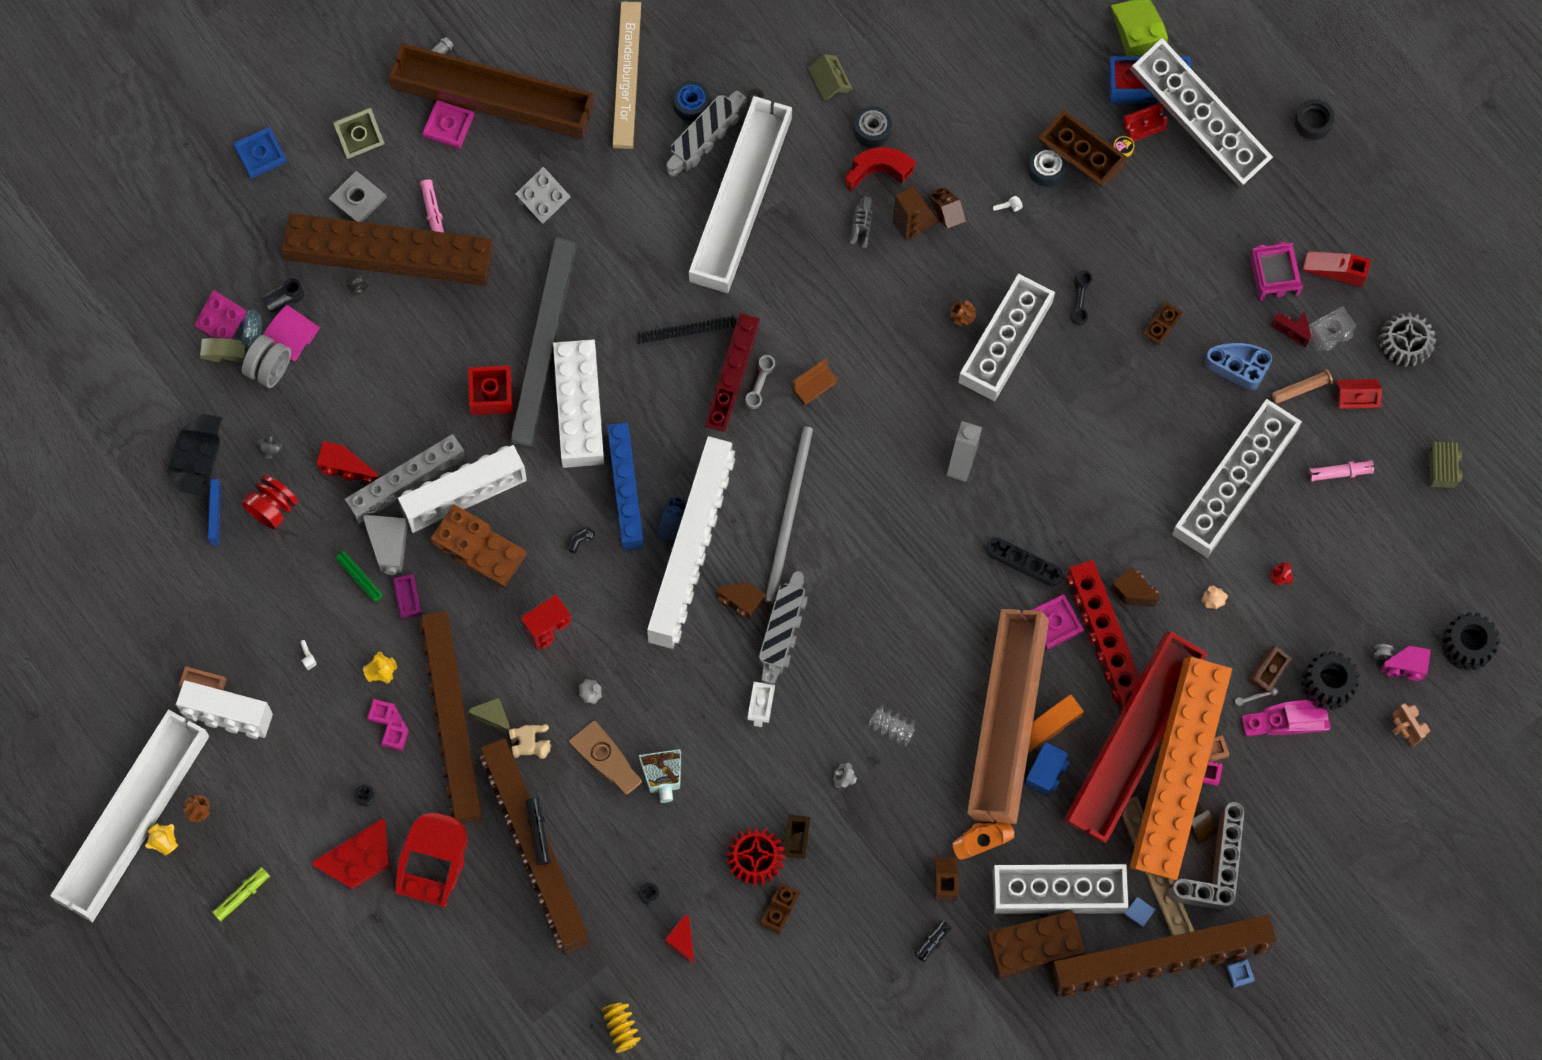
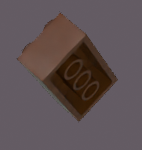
(1034, 944)

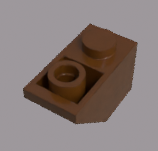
(947, 207)
(1134, 590)
(741, 597)
(946, 879)

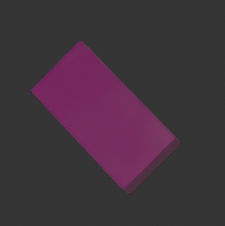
(407, 596)

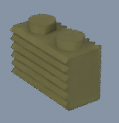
(1444, 464)

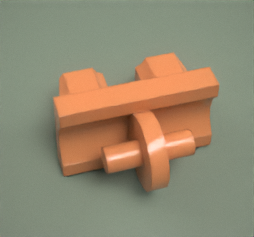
(1407, 725)

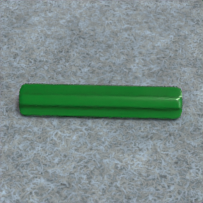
(359, 577)

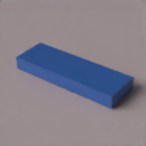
(214, 512)

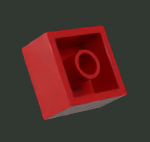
(490, 390)

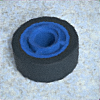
(687, 91)

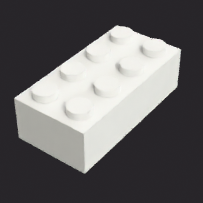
(224, 709)

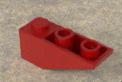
(1338, 266)
(339, 461)

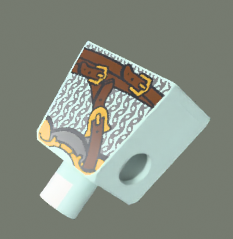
(662, 772)

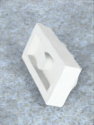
(761, 703)

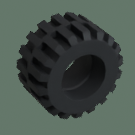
(1482, 630)
(1341, 669)

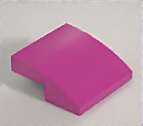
(292, 330)

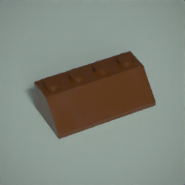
(1083, 149)

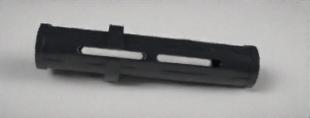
(533, 805)

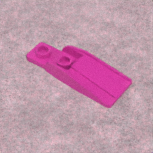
(1287, 719)

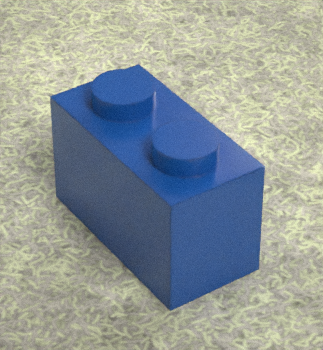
(1046, 769)

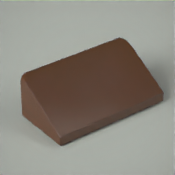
(1269, 668)

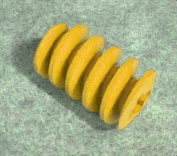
(621, 1026)

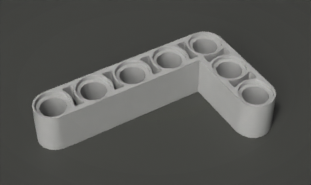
(1221, 865)

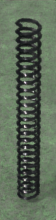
(676, 330)

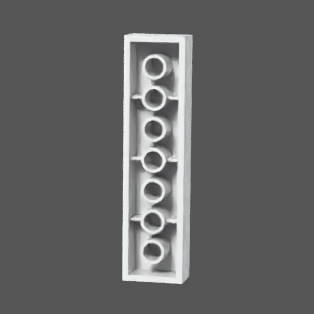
(1201, 112)
(1236, 478)

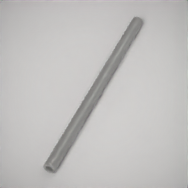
(788, 515)

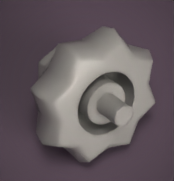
(590, 691)
(844, 776)

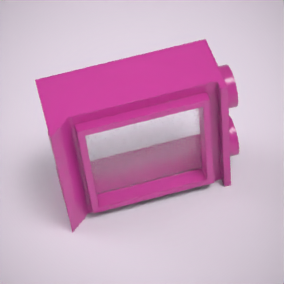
(1275, 270)

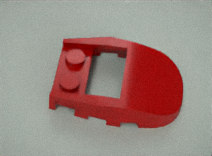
(440, 838)

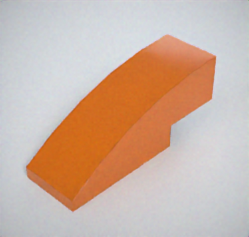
(1054, 721)

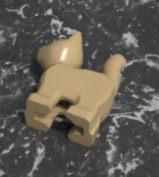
(527, 743)

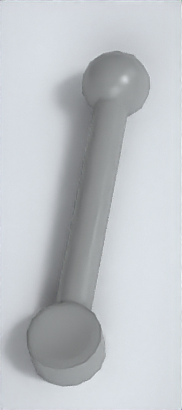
(1239, 701)

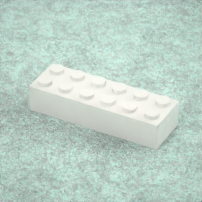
(1006, 337)
(578, 403)
(463, 487)
(1060, 889)

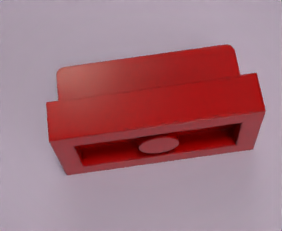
(1359, 393)

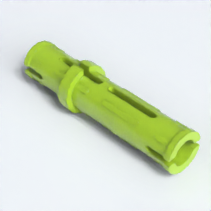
(245, 890)

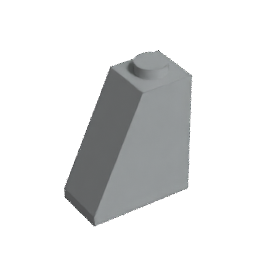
(964, 451)
(388, 541)

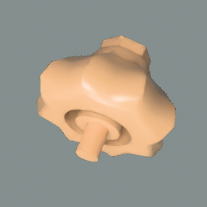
(1214, 597)

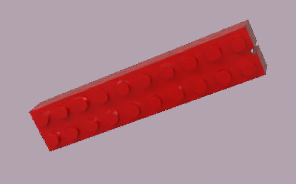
(1131, 741)

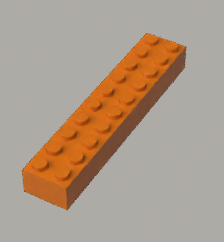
(1180, 768)

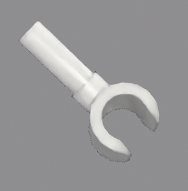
(1014, 202)
(309, 661)

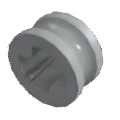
(1383, 651)

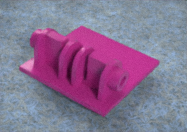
(220, 317)

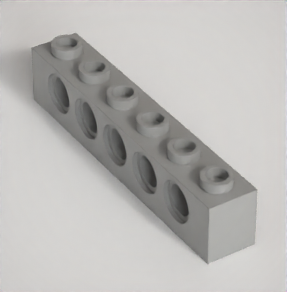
(405, 477)

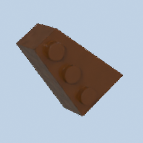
(912, 214)

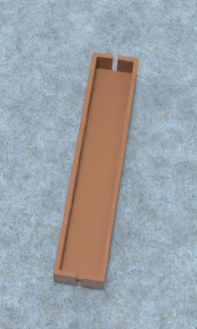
(1008, 716)

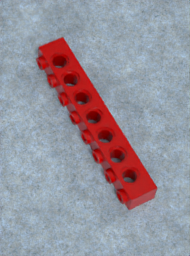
(1088, 574)

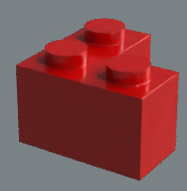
(544, 621)

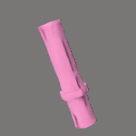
(433, 216)
(1350, 469)

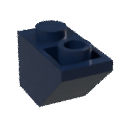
(672, 518)

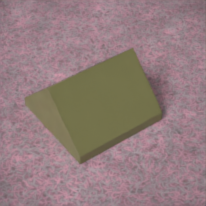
(358, 132)

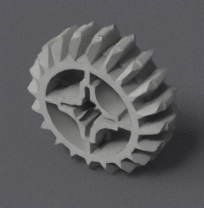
(1391, 340)

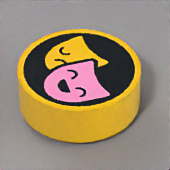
(1124, 145)

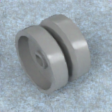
(266, 361)

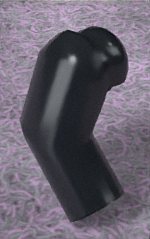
(578, 536)

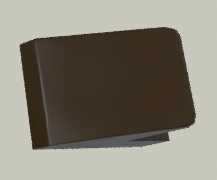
(1202, 825)
(797, 836)

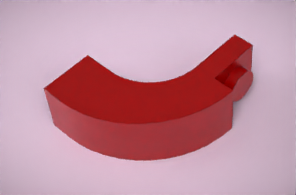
(879, 160)

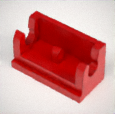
(1145, 122)

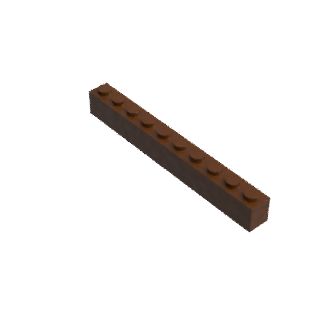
(451, 716)

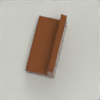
(814, 382)

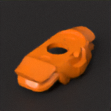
(967, 845)

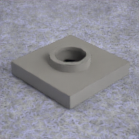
(362, 209)

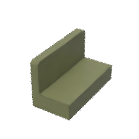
(829, 76)

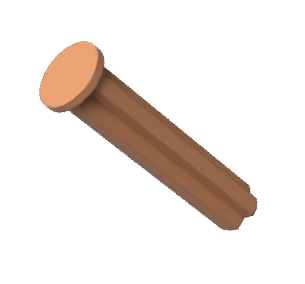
(1302, 387)

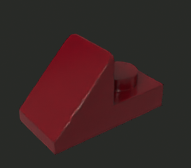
(1296, 331)

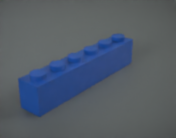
(625, 486)

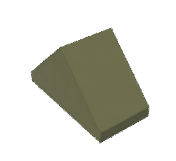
(491, 714)

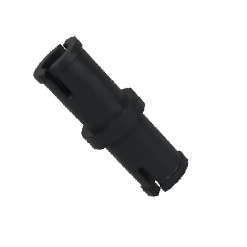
(932, 941)

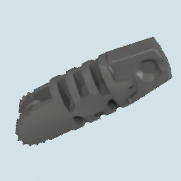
(862, 222)

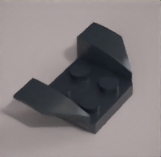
(195, 454)

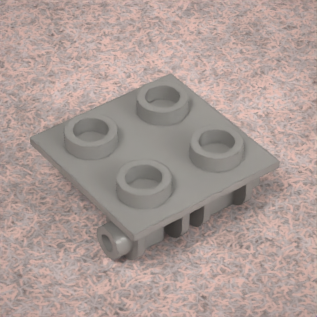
(542, 195)

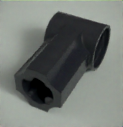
(280, 297)

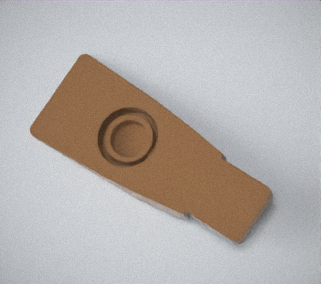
(605, 757)

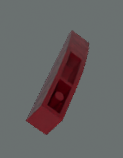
(733, 372)

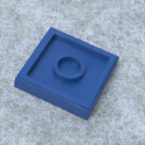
(260, 152)

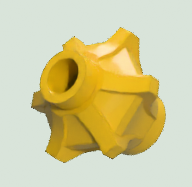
(380, 668)
(161, 838)

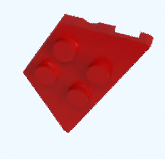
(357, 857)

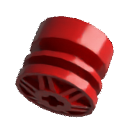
(272, 498)

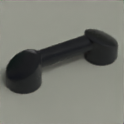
(1082, 282)

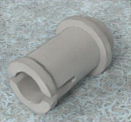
(443, 46)

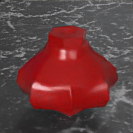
(1282, 574)

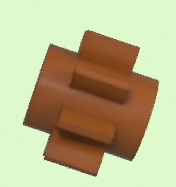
(963, 313)
(196, 808)

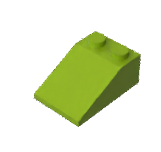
(1138, 26)

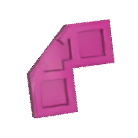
(396, 730)

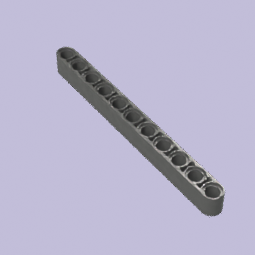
(542, 344)

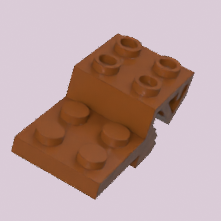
(477, 546)

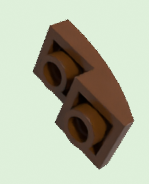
(1163, 323)
(780, 908)

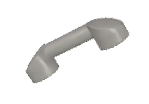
(765, 367)

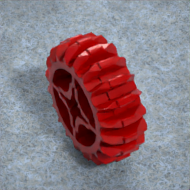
(765, 856)

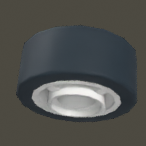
(1046, 176)

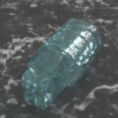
(251, 328)

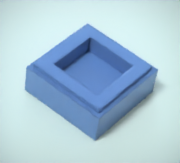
(1139, 912)
(1240, 973)

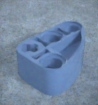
(1242, 357)

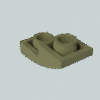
(217, 348)

